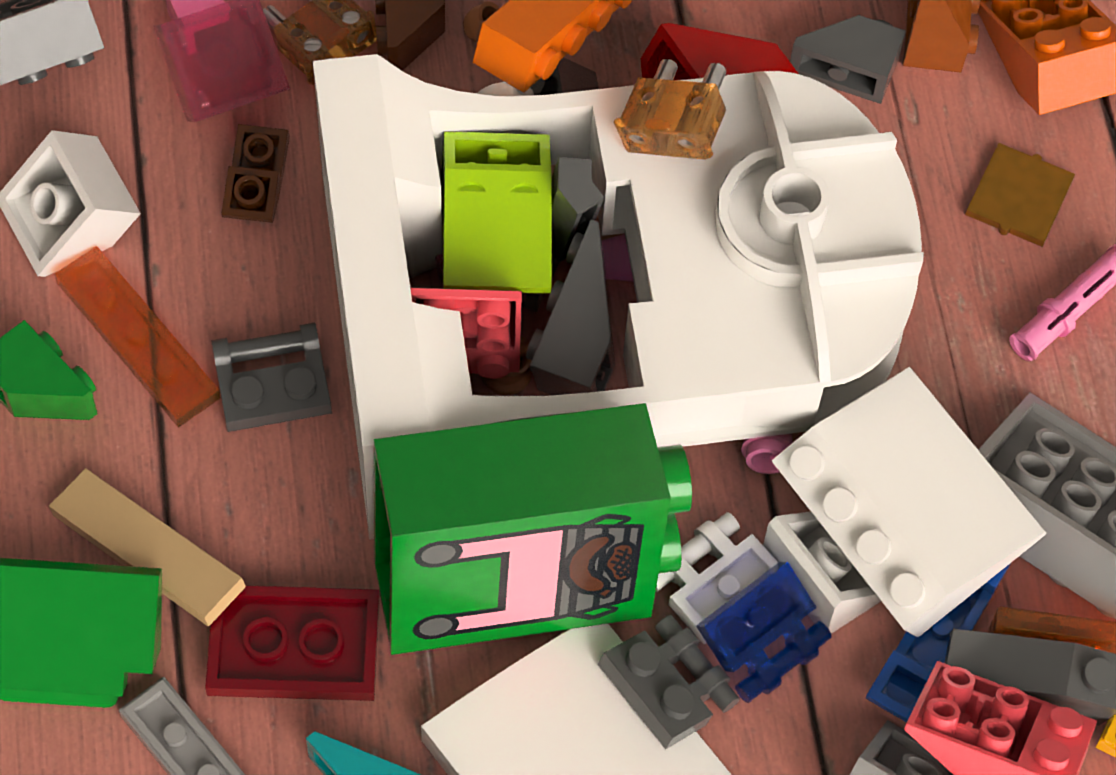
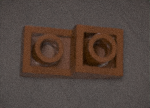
(255, 173)

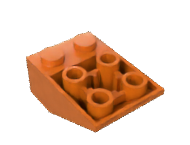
(1053, 49)

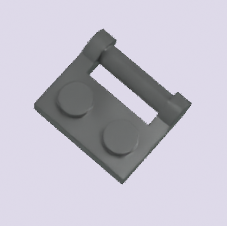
(274, 392)

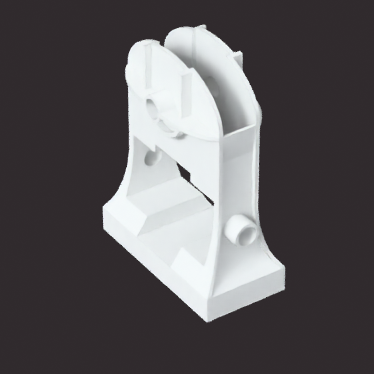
(757, 274)

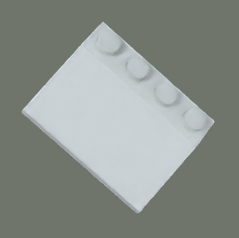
(909, 500)

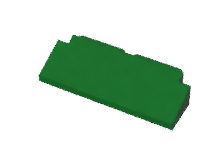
(76, 630)

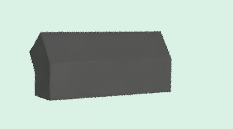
(573, 202)

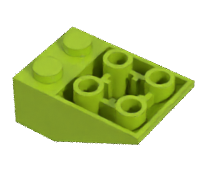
(497, 212)

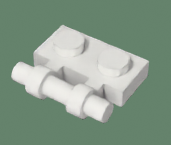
(721, 581)

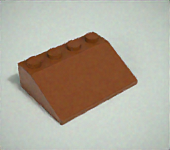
(940, 34)

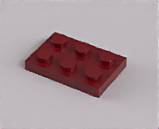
(295, 644)

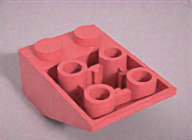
(488, 323)
(996, 728)

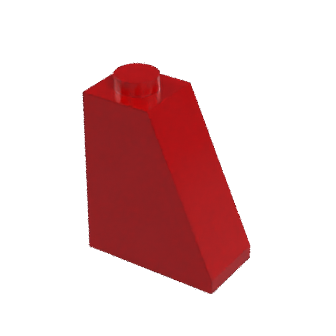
(697, 48)

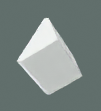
(821, 568)

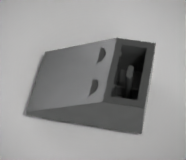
(577, 343)

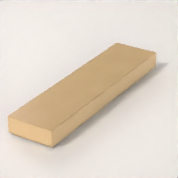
(142, 540)

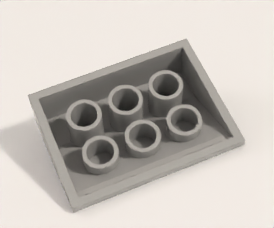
(1070, 489)

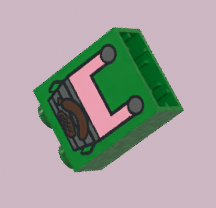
(524, 526)

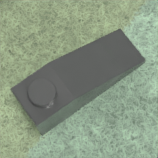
(1042, 668)

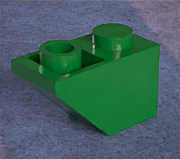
(39, 381)

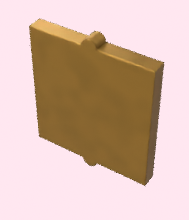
(1020, 194)

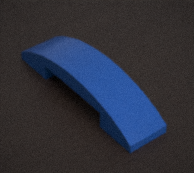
(915, 657)

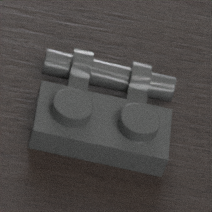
(658, 690)

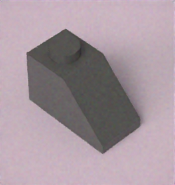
(851, 56)

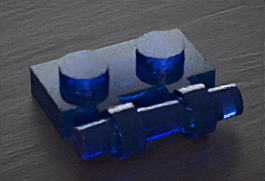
(754, 620)

